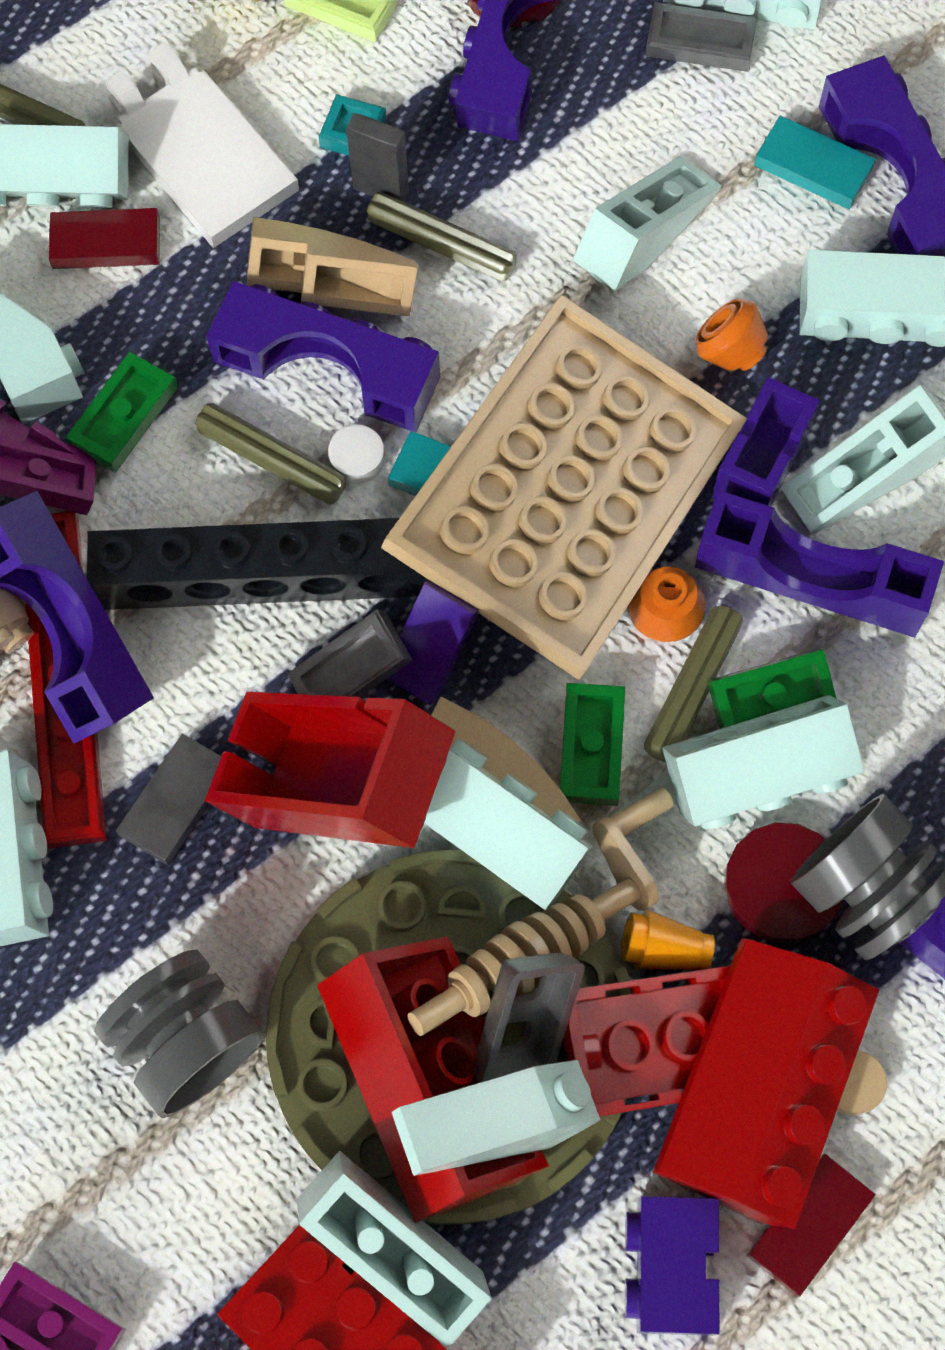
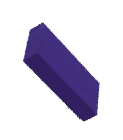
(434, 641)

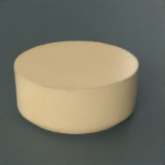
(864, 1086)

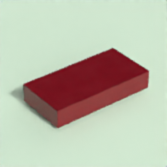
(104, 238)
(826, 1217)

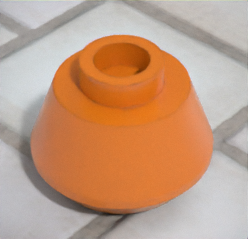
(733, 336)
(668, 605)

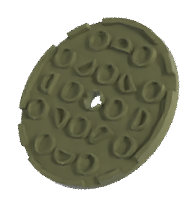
(392, 907)

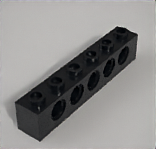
(246, 564)

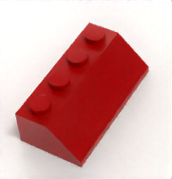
(398, 1067)
(767, 1083)

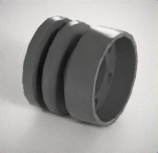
(874, 878)
(170, 1021)

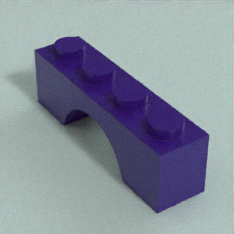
(495, 85)
(872, 113)
(263, 331)
(871, 585)
(92, 670)

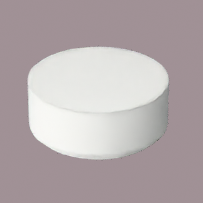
(356, 453)

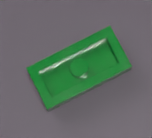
(122, 411)
(770, 687)
(592, 743)

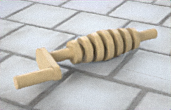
(561, 927)

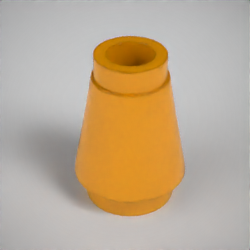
(664, 944)

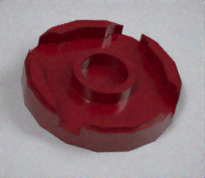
(761, 886)

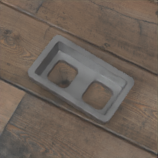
(545, 1009)

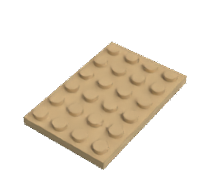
(565, 486)

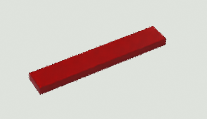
(67, 770)

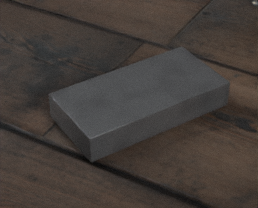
(701, 36)
(377, 157)
(353, 660)
(171, 800)

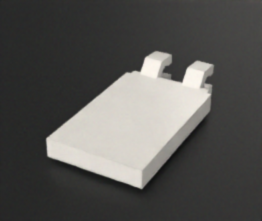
(200, 148)

